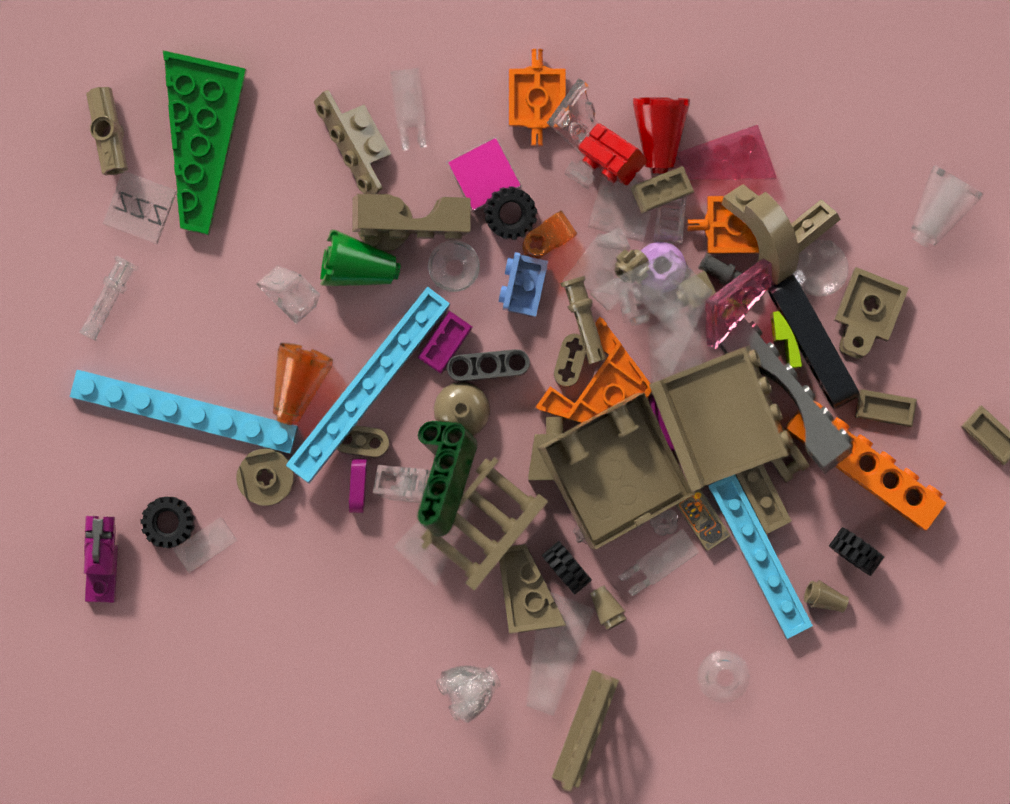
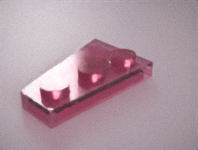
(730, 157)
(735, 300)

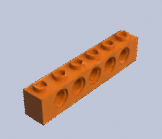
(929, 501)

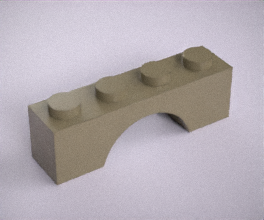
(375, 215)

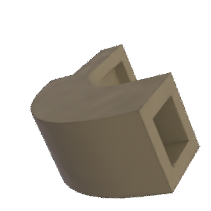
(770, 227)

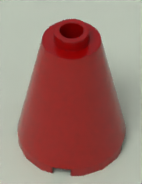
(660, 129)

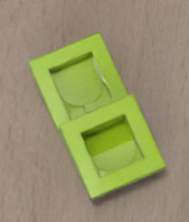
(782, 332)

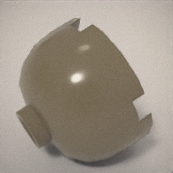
(464, 405)

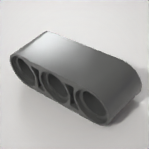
(501, 358)

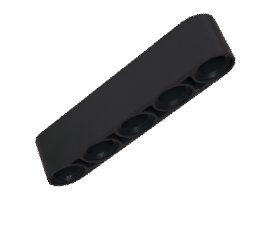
(814, 342)

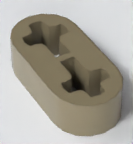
(562, 360)

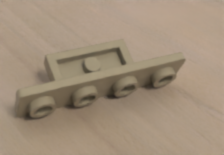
(356, 139)

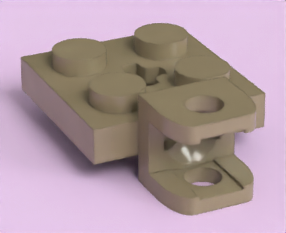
(867, 325)

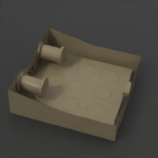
(615, 470)

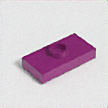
(445, 342)

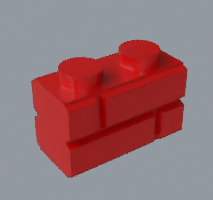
(612, 155)

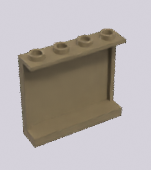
(721, 417)

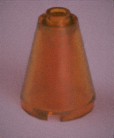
(297, 380)

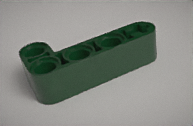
(454, 455)

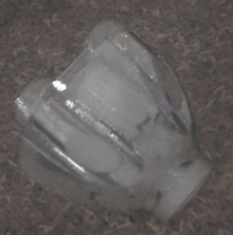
(468, 690)

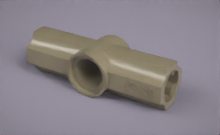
(102, 115)

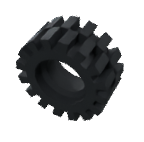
(527, 218)
(151, 516)
(856, 551)
(566, 567)

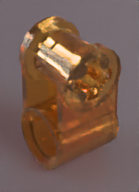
(552, 233)

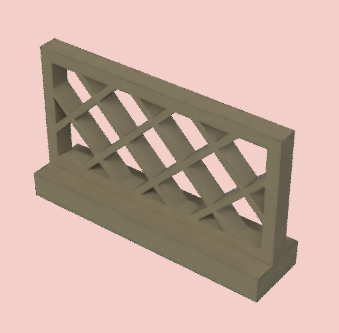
(584, 729)

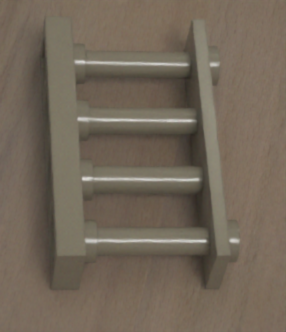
(511, 527)

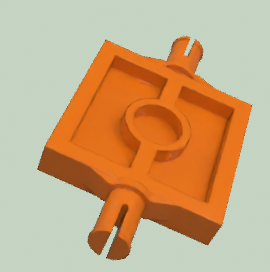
(535, 96)
(724, 230)

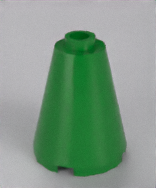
(356, 263)

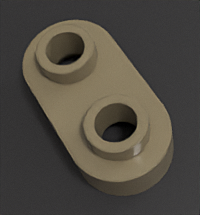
(361, 442)

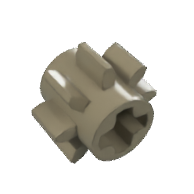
(629, 260)

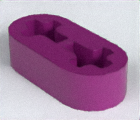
(357, 485)

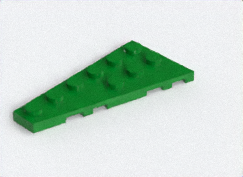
(202, 121)

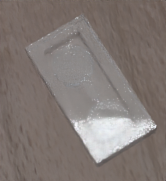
(205, 545)

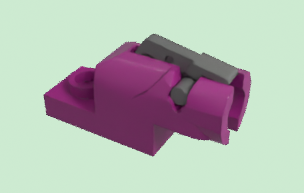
(100, 559)

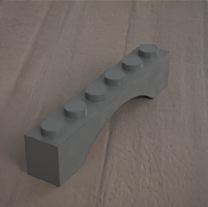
(822, 439)

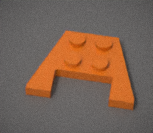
(613, 382)

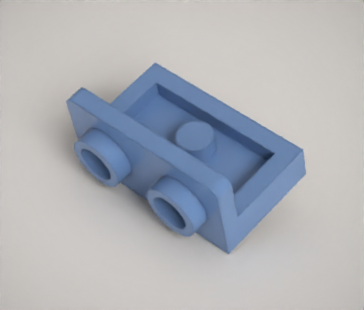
(524, 284)

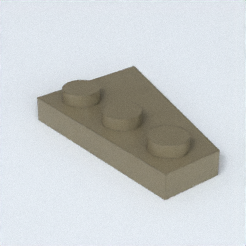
(526, 594)

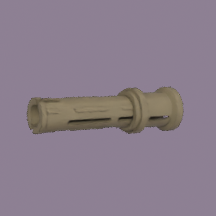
(580, 305)

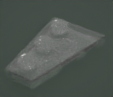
(432, 560)

